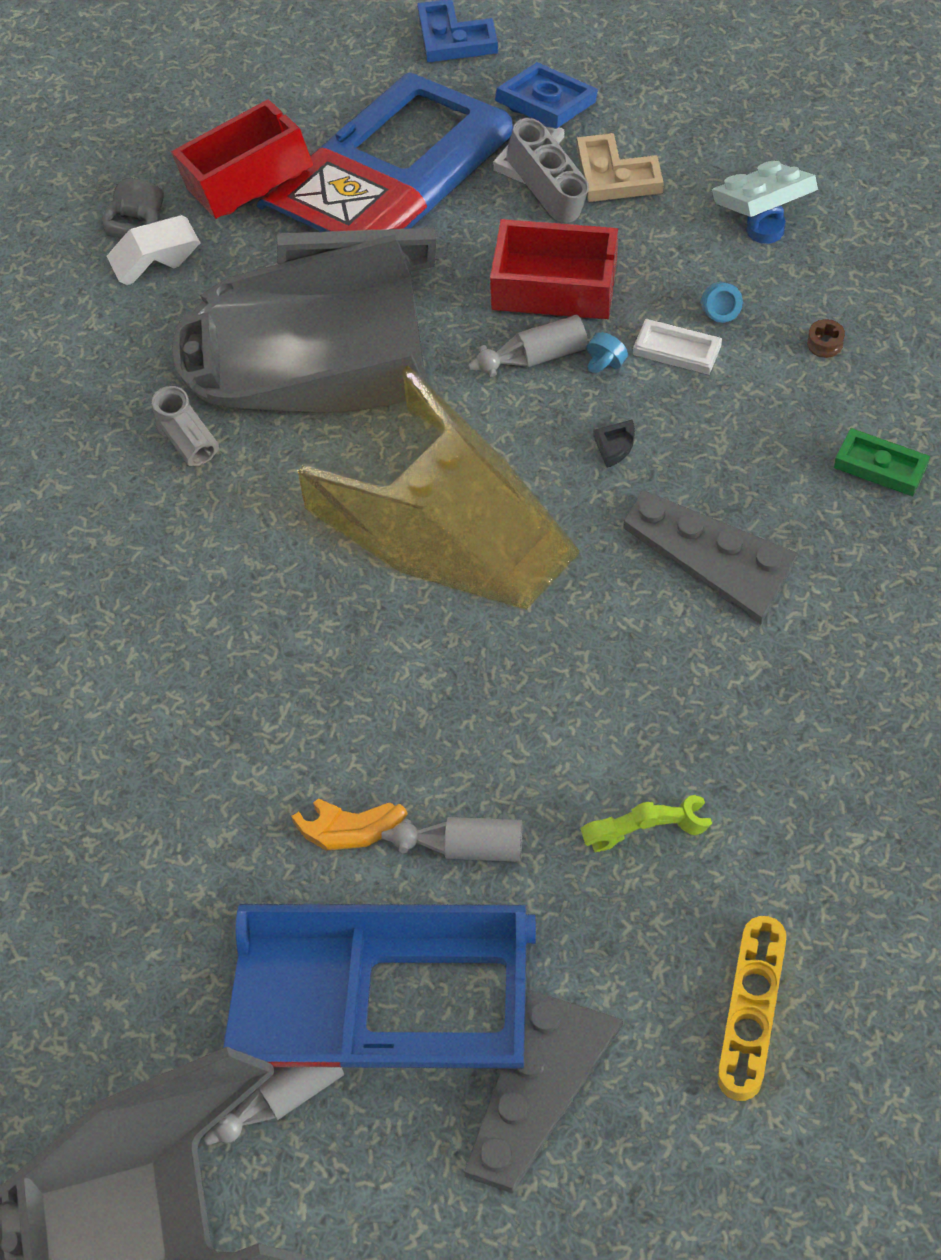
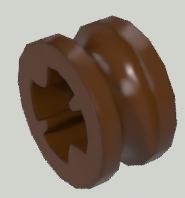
(834, 344)

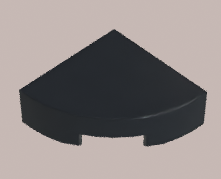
(615, 441)

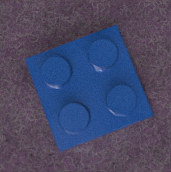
(546, 95)

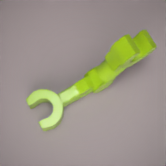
(609, 831)

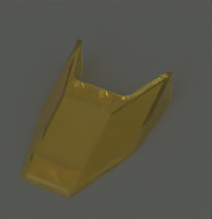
(451, 515)

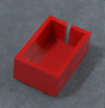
(242, 158)
(554, 269)

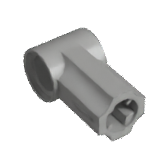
(182, 426)

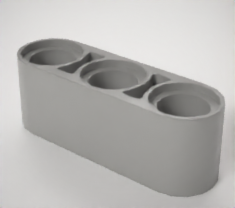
(547, 170)

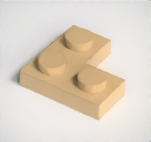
(613, 177)

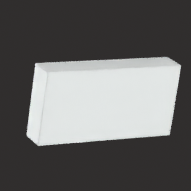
(677, 346)

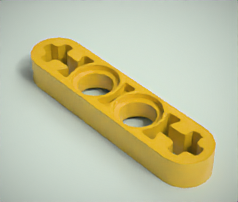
(753, 1007)

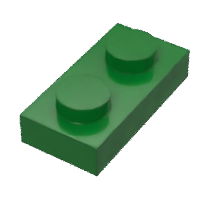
(881, 462)

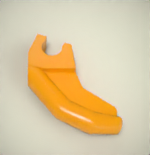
(348, 830)

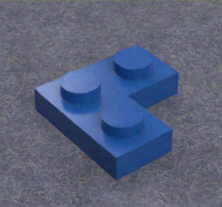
(450, 39)

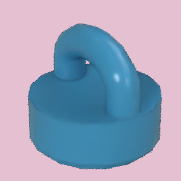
(721, 302)
(605, 352)

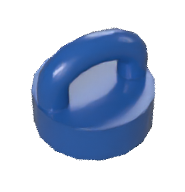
(767, 226)

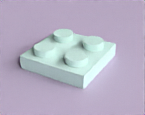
(764, 189)

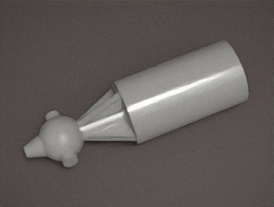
(535, 346)
(463, 838)
(274, 1099)

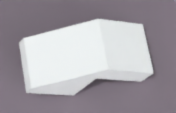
(163, 241)

